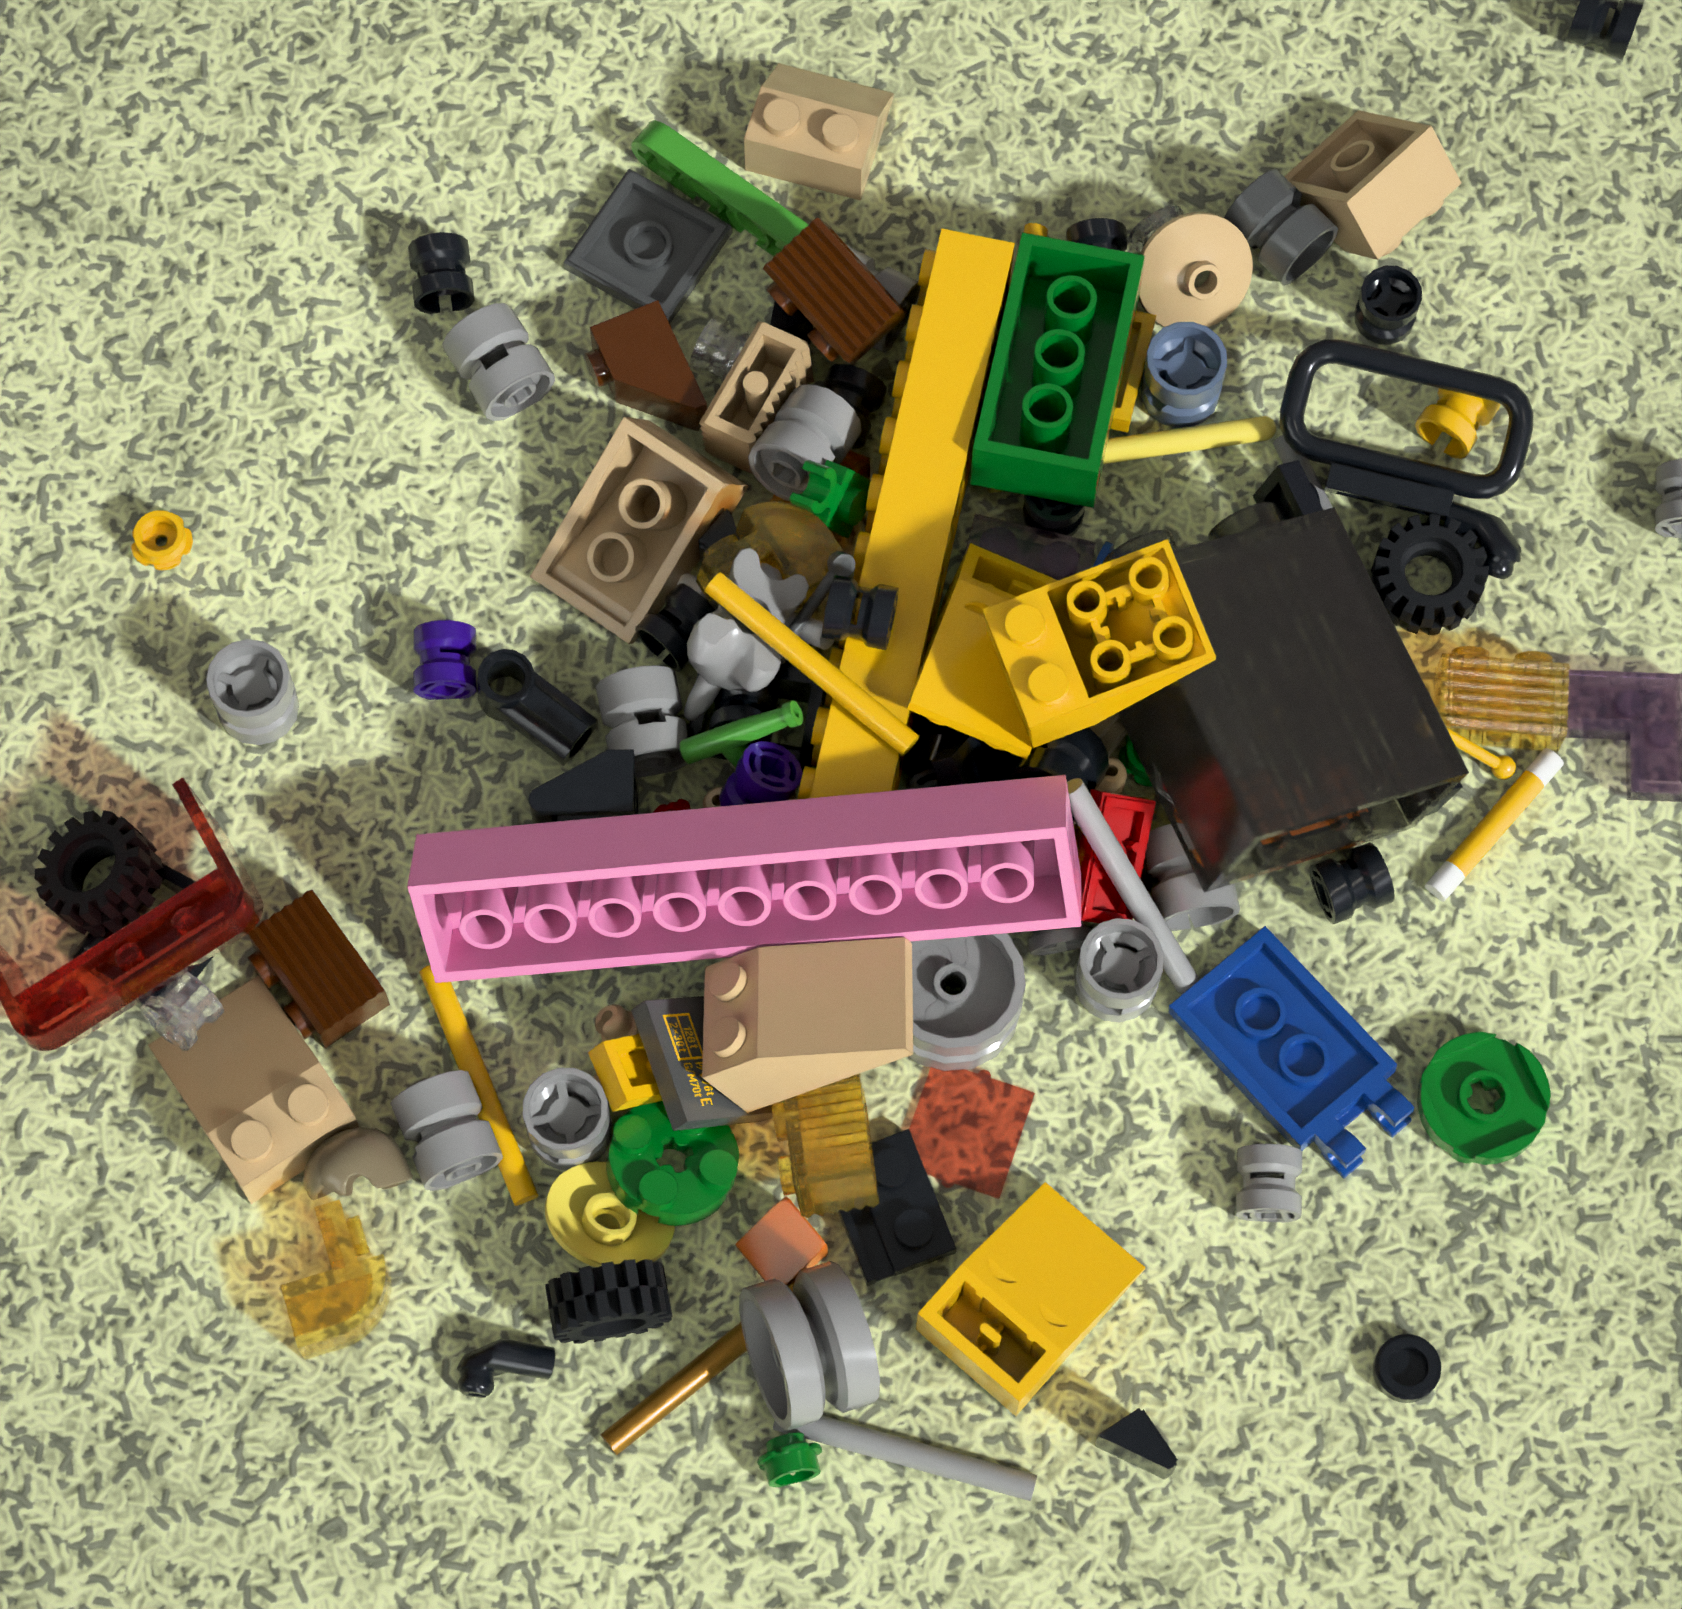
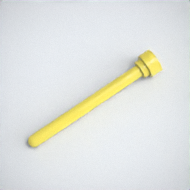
(1187, 439)

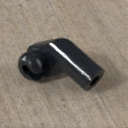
(1492, 534)
(500, 1358)

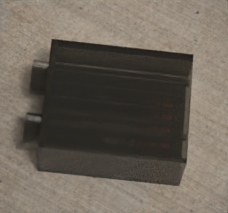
(1308, 716)

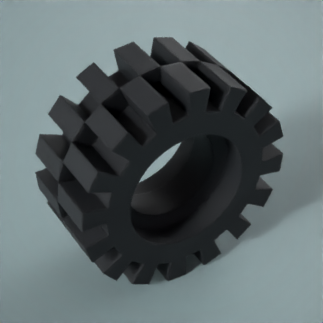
(1440, 542)
(78, 853)
(608, 1301)

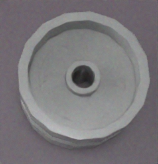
(983, 1017)
(809, 1345)

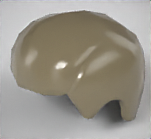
(352, 1155)

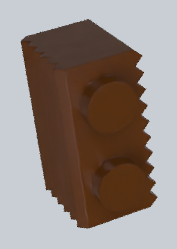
(833, 292)
(317, 970)

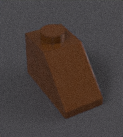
(646, 366)

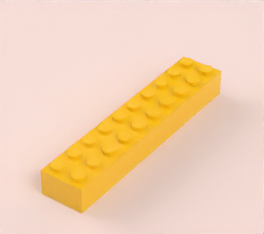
(915, 500)

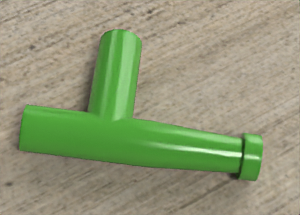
(734, 737)

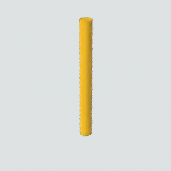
(811, 663)
(469, 1059)

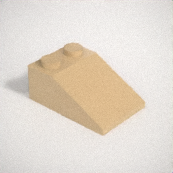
(635, 527)
(805, 1017)
(256, 1090)

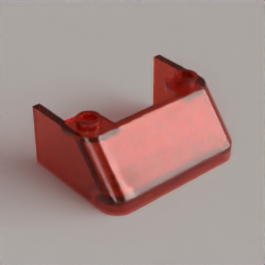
(140, 955)

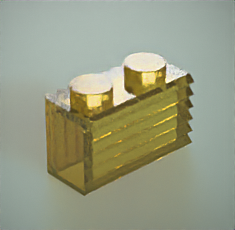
(1503, 699)
(828, 1148)

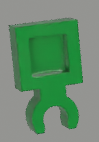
(834, 496)

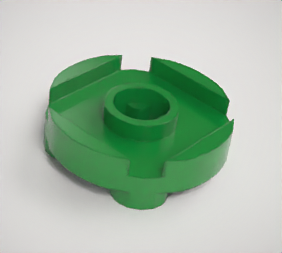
(1496, 1065)
(658, 1190)

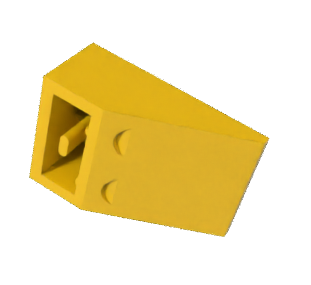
(1097, 641)
(960, 672)
(1027, 1297)

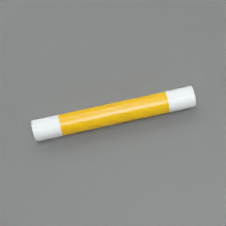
(1494, 824)

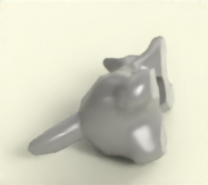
(728, 651)

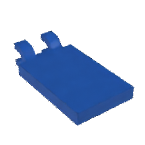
(1292, 1050)

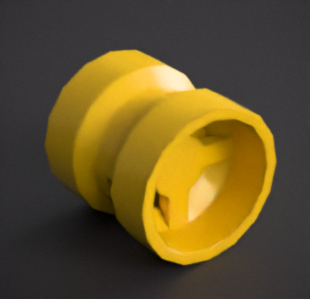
(1458, 417)

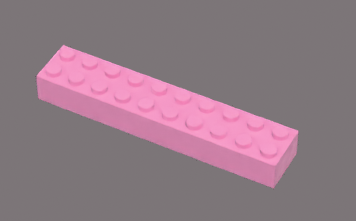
(747, 879)

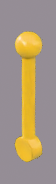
(1502, 766)

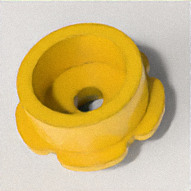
(157, 525)

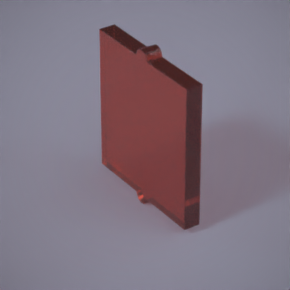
(969, 1128)

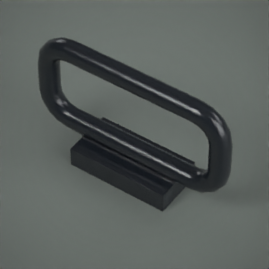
(1393, 478)

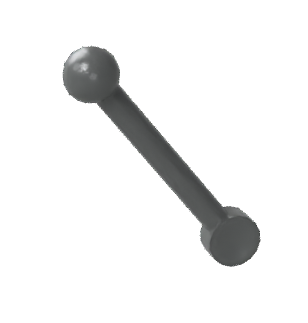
(838, 564)

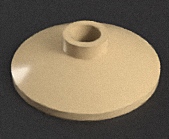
(1179, 254)

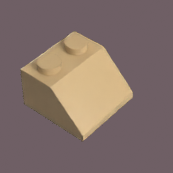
(816, 130)
(1376, 180)

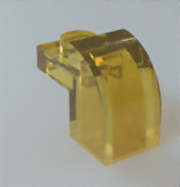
(782, 537)
(344, 1302)

